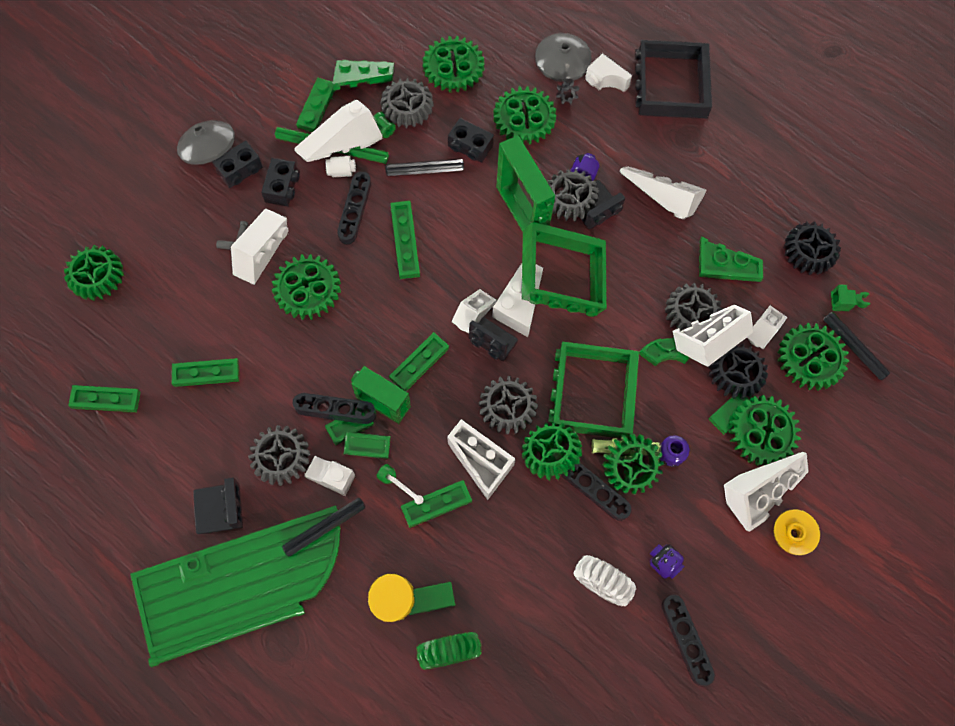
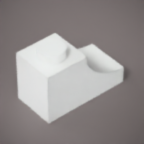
(606, 73)
(473, 308)
(766, 327)
(330, 475)

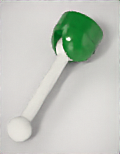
(388, 475)

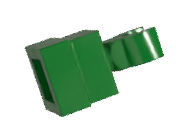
(846, 299)

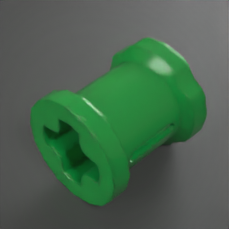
(385, 127)

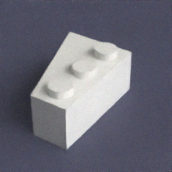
(257, 245)
(511, 308)
(715, 336)
(480, 457)

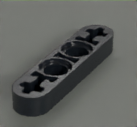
(352, 207)
(333, 410)
(591, 492)
(684, 641)

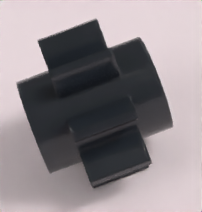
(569, 96)

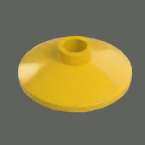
(807, 532)

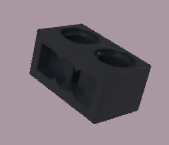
(472, 137)
(236, 161)
(276, 181)

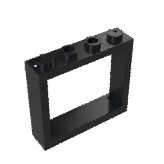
(674, 50)

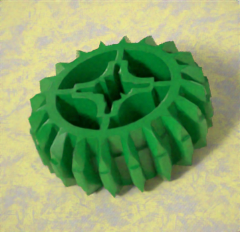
(102, 275)
(634, 454)
(554, 456)
(448, 650)

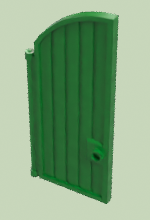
(232, 587)

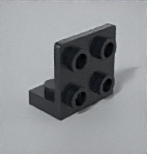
(491, 338)
(218, 508)

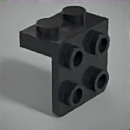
(605, 207)

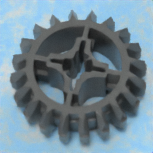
(415, 95)
(574, 188)
(700, 301)
(500, 408)
(261, 454)

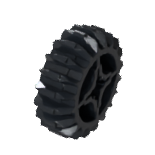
(805, 252)
(734, 382)

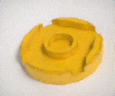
(391, 598)

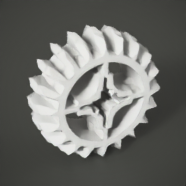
(605, 580)

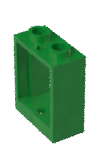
(383, 394)

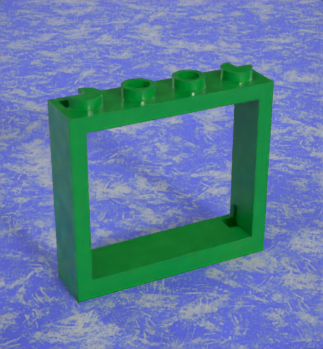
(516, 163)
(573, 241)
(597, 353)

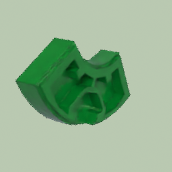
(662, 350)

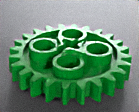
(439, 65)
(536, 110)
(299, 271)
(825, 371)
(746, 425)

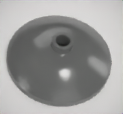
(563, 57)
(205, 142)

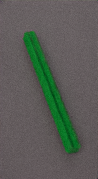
(365, 153)

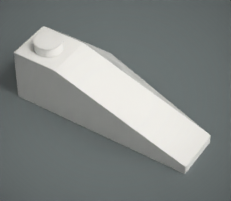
(345, 129)
(675, 197)
(760, 489)

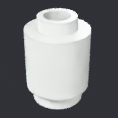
(340, 166)

